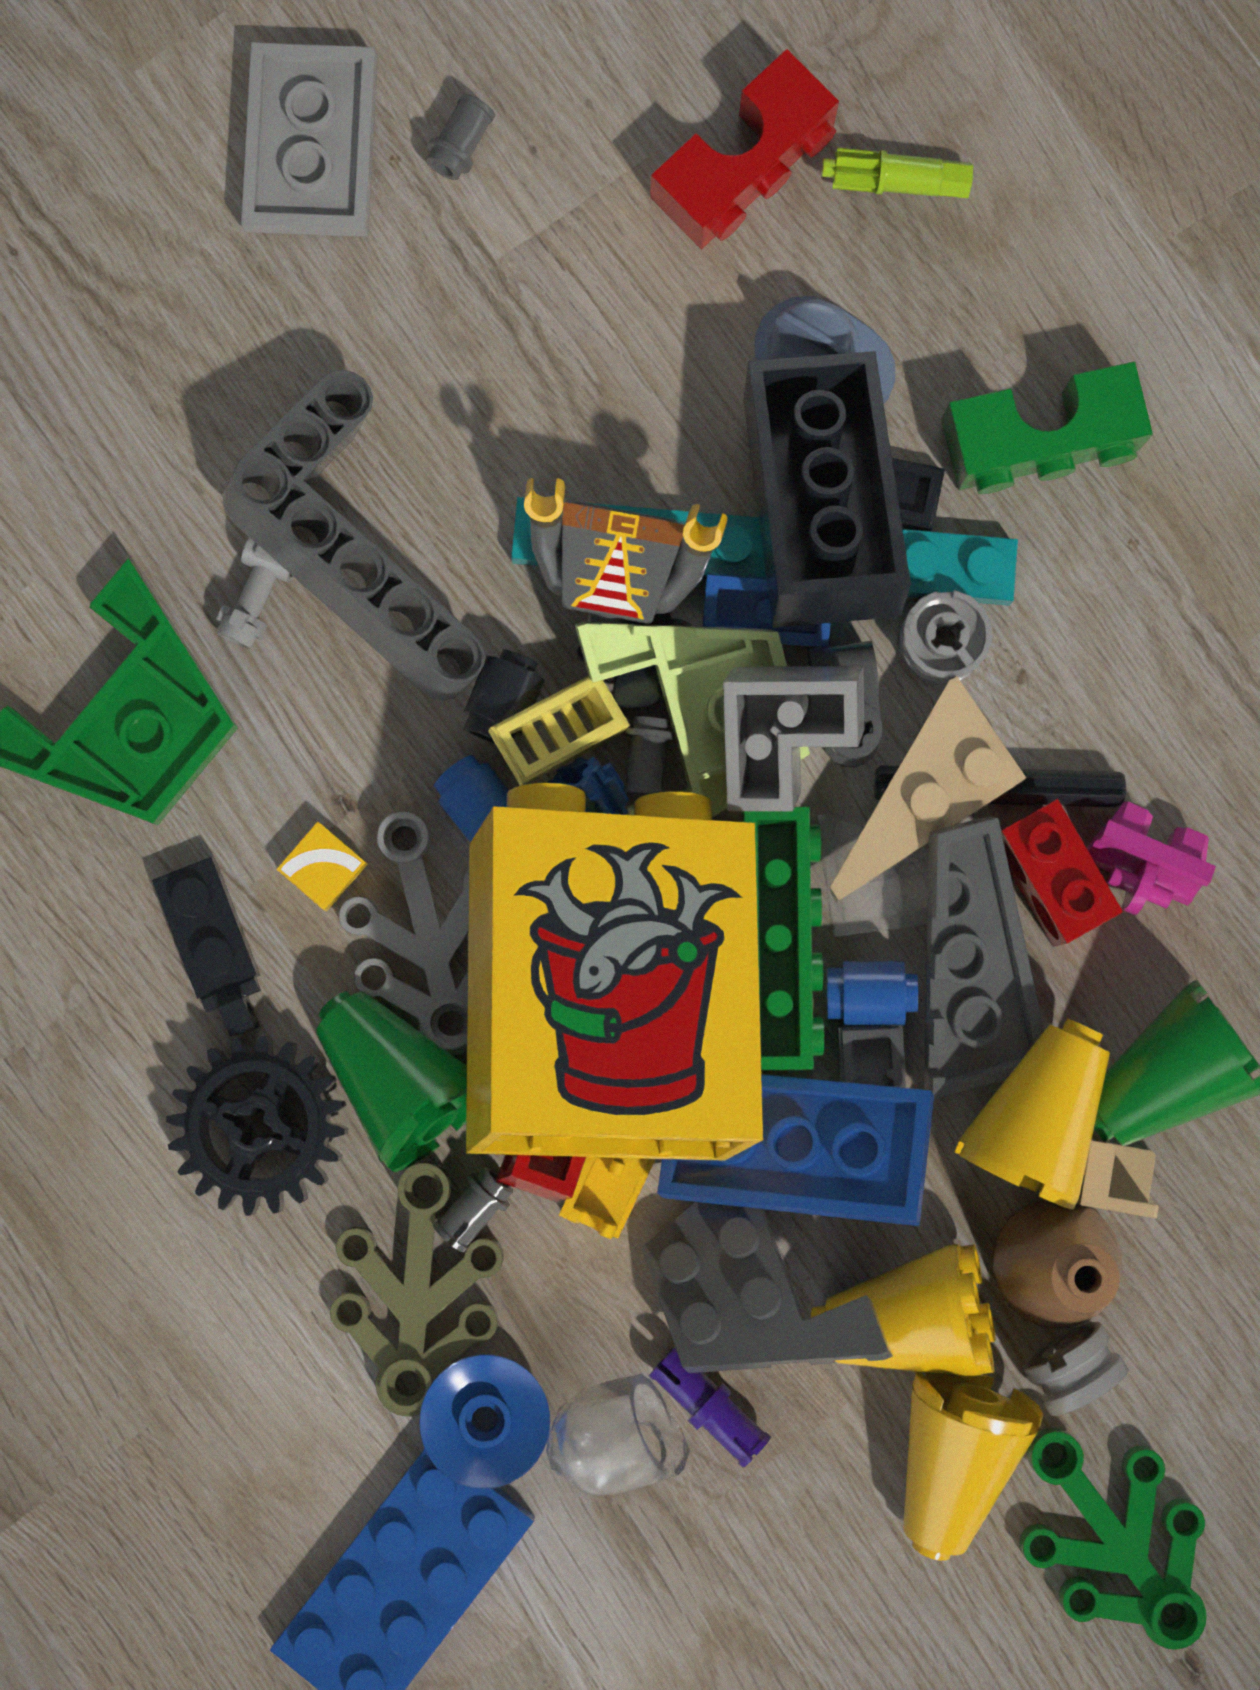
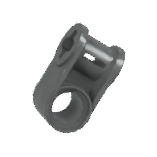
(855, 655)

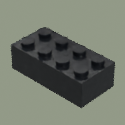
(825, 489)

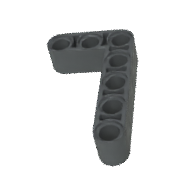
(343, 545)

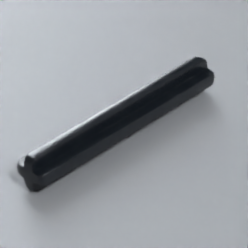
(1046, 786)

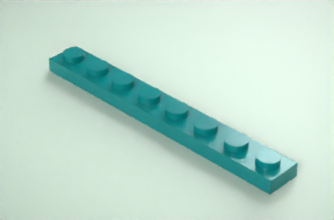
(936, 560)

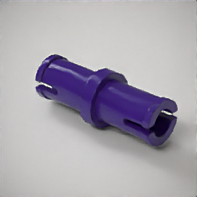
(711, 1408)

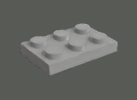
(309, 139)

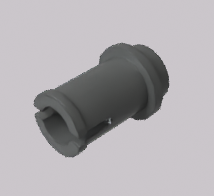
(452, 150)
(647, 754)
(473, 1208)

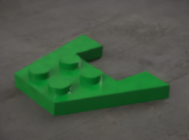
(145, 727)

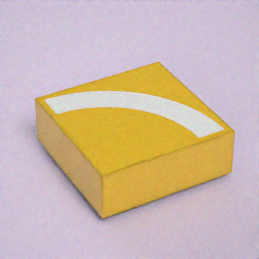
(322, 866)

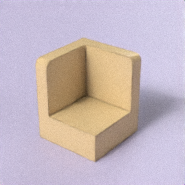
(1118, 1179)

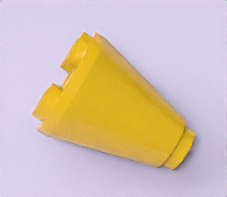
(929, 1314)

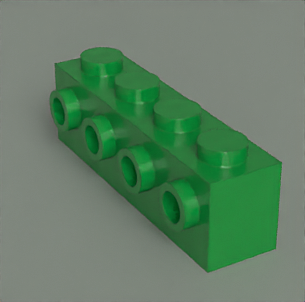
(784, 922)

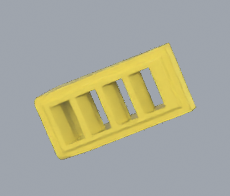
(599, 708)

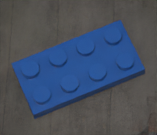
(822, 1154)
(402, 1582)

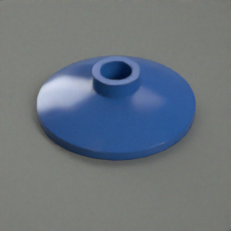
(493, 1455)

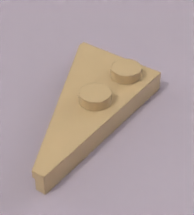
(943, 779)

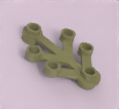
(415, 1300)

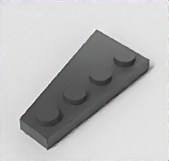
(977, 964)

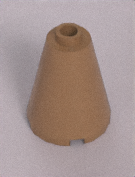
(1057, 1264)

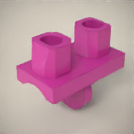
(1149, 867)

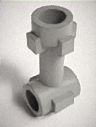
(241, 623)

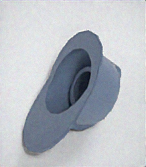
(816, 328)

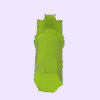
(895, 173)

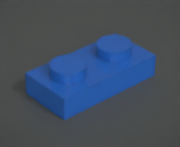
(744, 603)

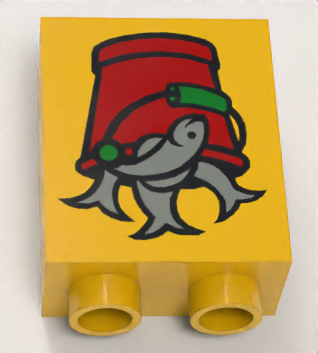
(612, 980)

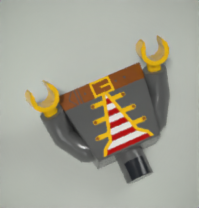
(617, 559)

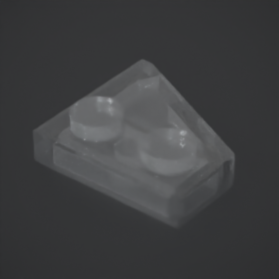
(887, 902)

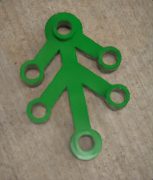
(1122, 1547)

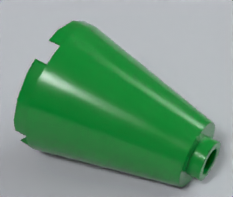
(1176, 1071)
(394, 1078)

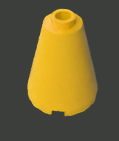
(1043, 1115)
(960, 1457)

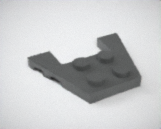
(736, 1304)

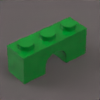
(994, 444)

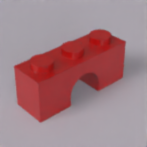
(711, 190)

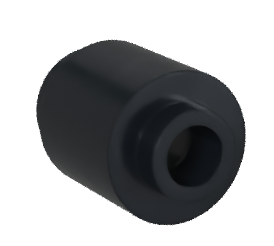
(501, 691)

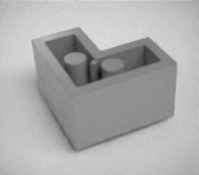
(776, 713)

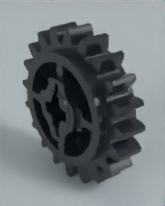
(206, 1104)

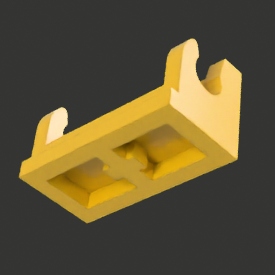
(606, 1193)

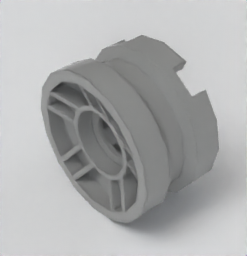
(951, 611)
(1075, 1368)

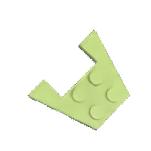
(691, 675)

